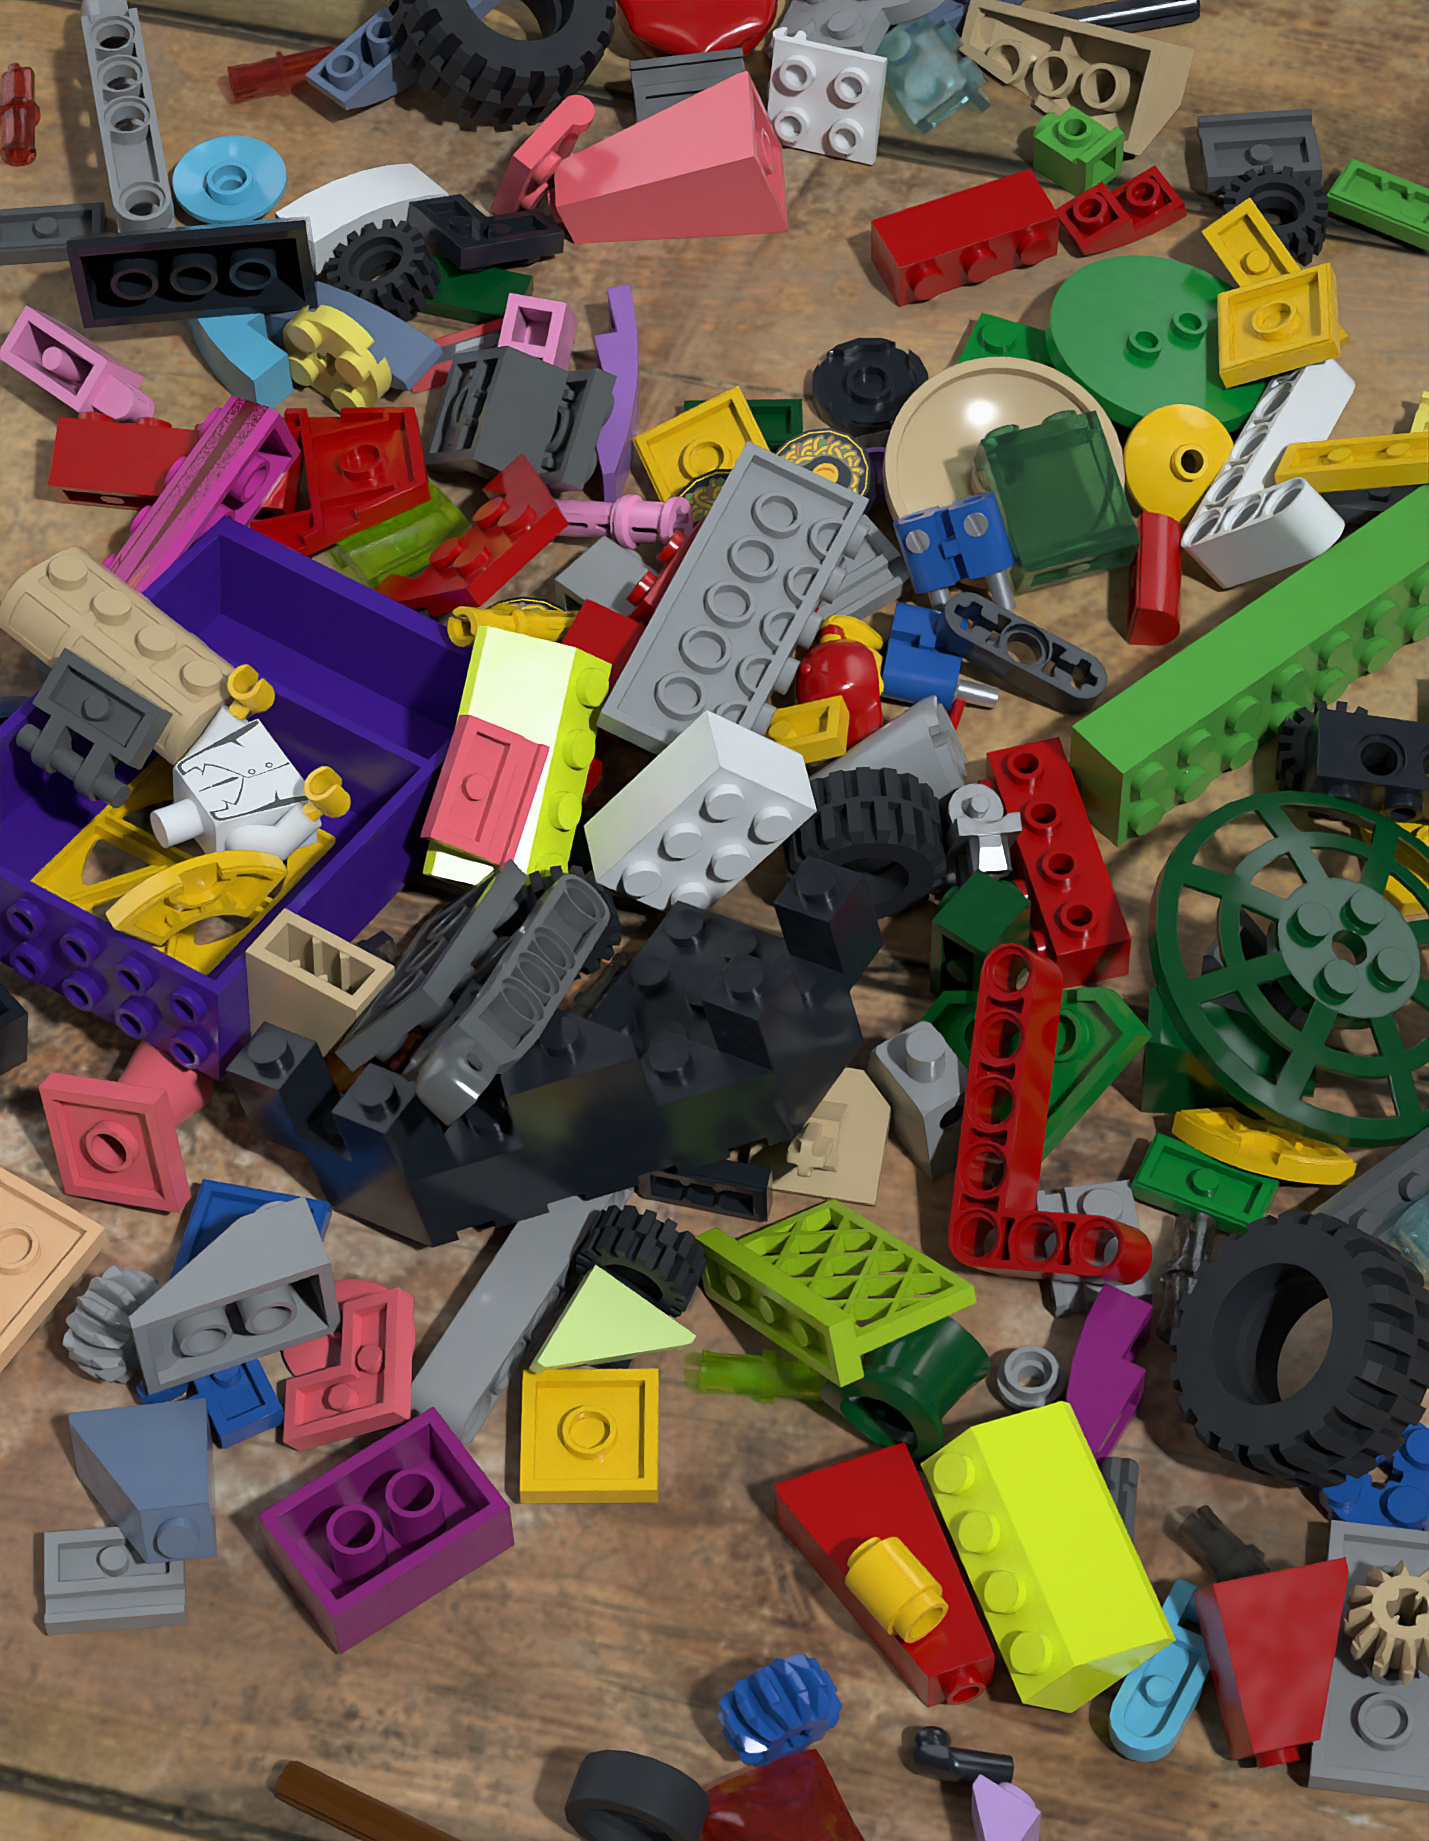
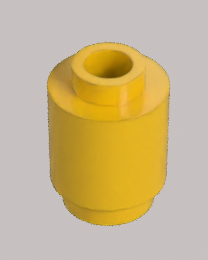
(895, 1588)

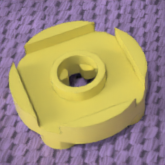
(334, 357)

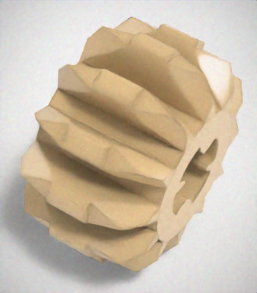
(1375, 1621)

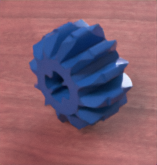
(779, 1710)

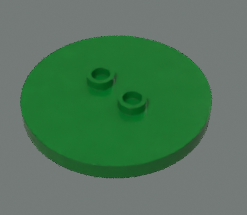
(1146, 339)

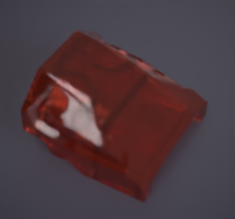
(780, 1803)

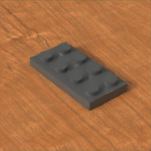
(434, 968)

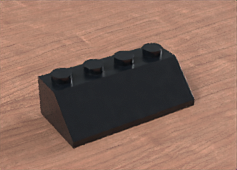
(194, 272)

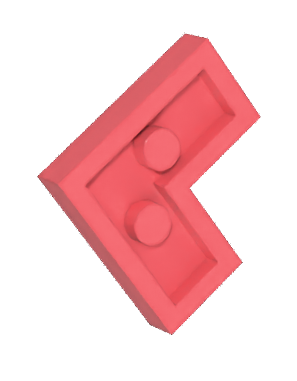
(368, 1387)

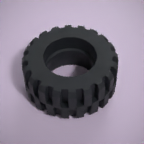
(497, 73)
(1236, 1332)

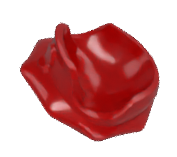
(695, 26)

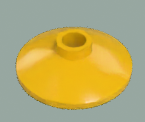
(1155, 454)

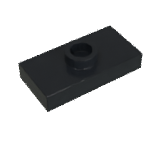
(717, 1187)

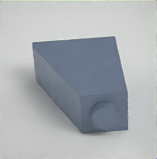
(152, 1475)

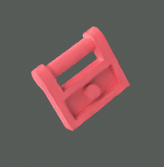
(541, 154)

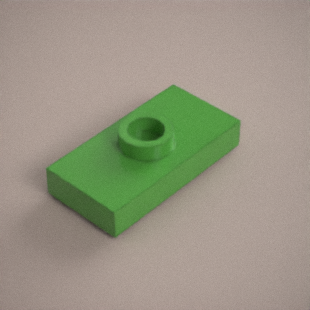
(1382, 202)

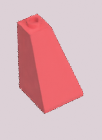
(679, 173)

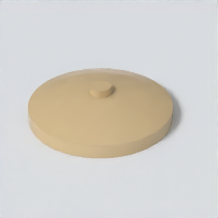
(944, 420)

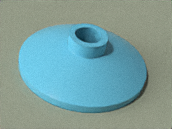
(229, 180)

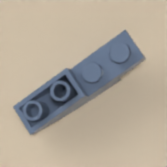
(368, 63)

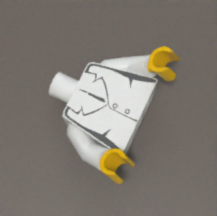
(241, 787)

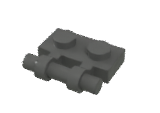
(104, 711)

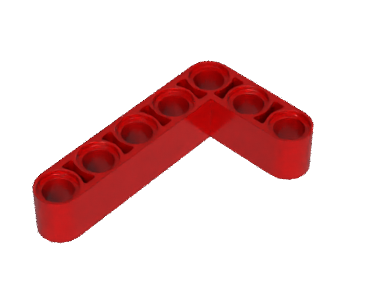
(1020, 1141)

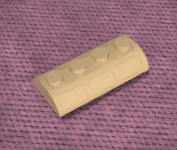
(90, 610)

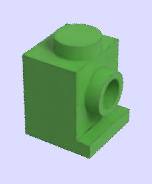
(1077, 150)

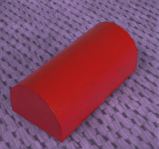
(1155, 582)

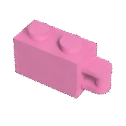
(74, 368)

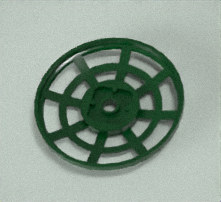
(1304, 964)

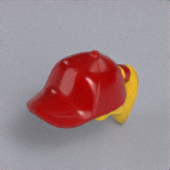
(845, 665)

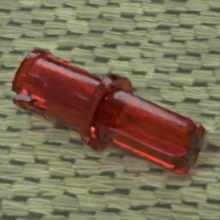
(274, 73)
(18, 116)

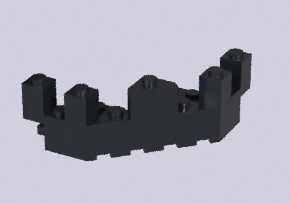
(687, 1055)

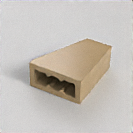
(310, 980)

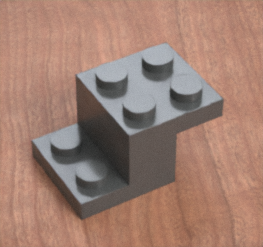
(515, 405)

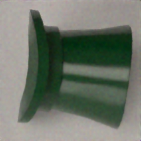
(912, 1387)

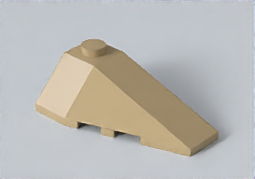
(1079, 64)

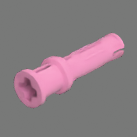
(627, 520)

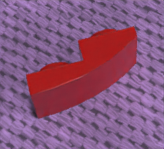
(1131, 212)

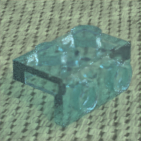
(929, 71)

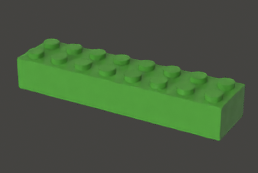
(1254, 672)

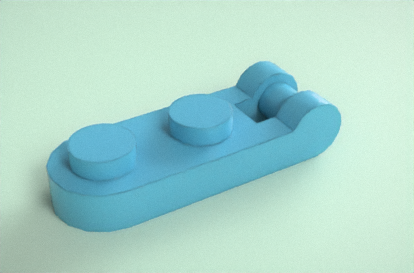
(1163, 1690)

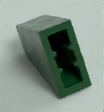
(1177, 1080)

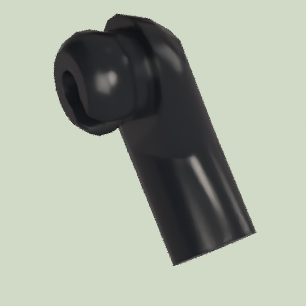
(961, 1766)

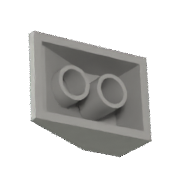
(239, 1299)

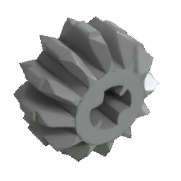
(100, 1325)

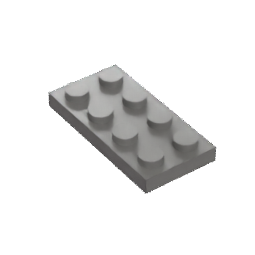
(1373, 1728)

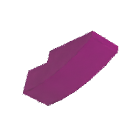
(1103, 1379)

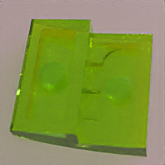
(401, 542)

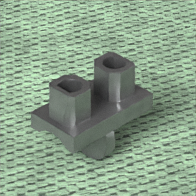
(979, 833)

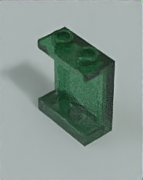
(1058, 499)

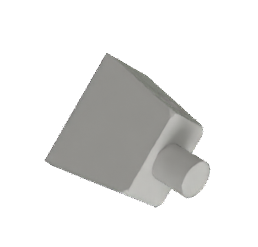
(922, 1086)

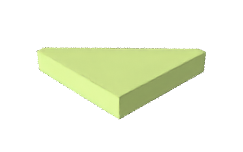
(608, 1325)

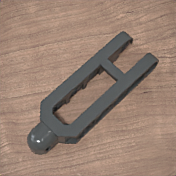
(508, 999)

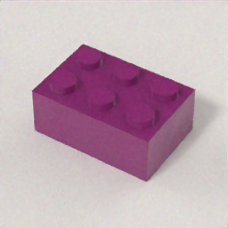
(387, 1529)

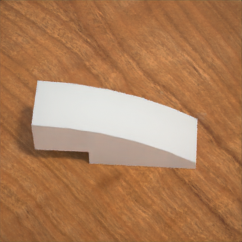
(357, 201)

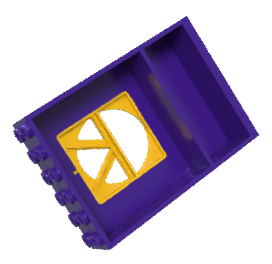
(354, 691)

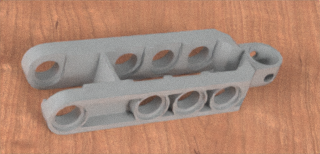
(127, 116)

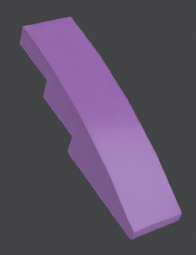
(619, 355)

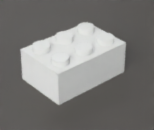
(699, 816)

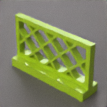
(796, 1310)

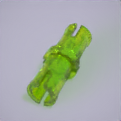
(759, 1376)

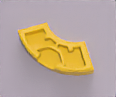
(196, 890)
(1262, 1148)

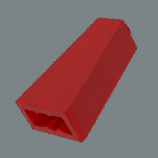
(883, 1497)

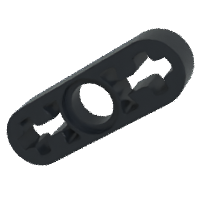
(1029, 677)

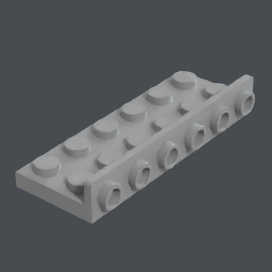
(739, 603)

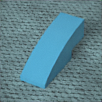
(244, 357)

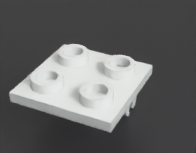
(825, 97)

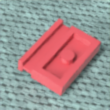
(485, 791)

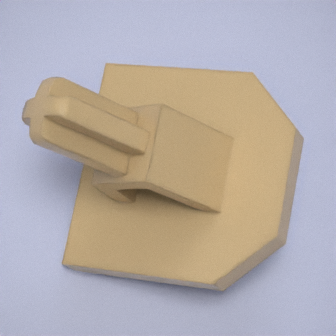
(838, 1147)

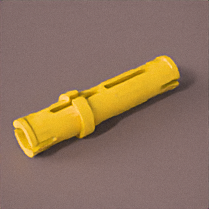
(541, 624)

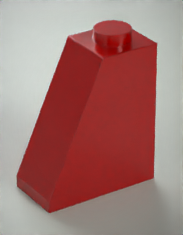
(1273, 1656)

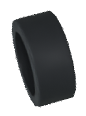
(634, 1799)

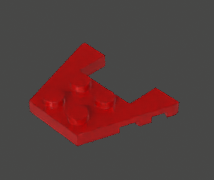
(357, 474)
(505, 538)

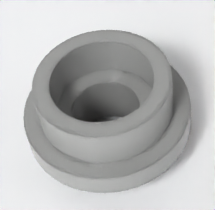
(1030, 1362)

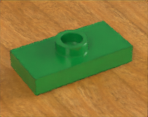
(1193, 1182)

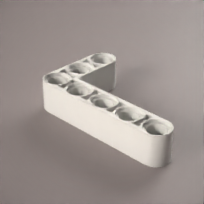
(1247, 520)

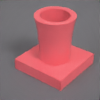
(122, 1135)

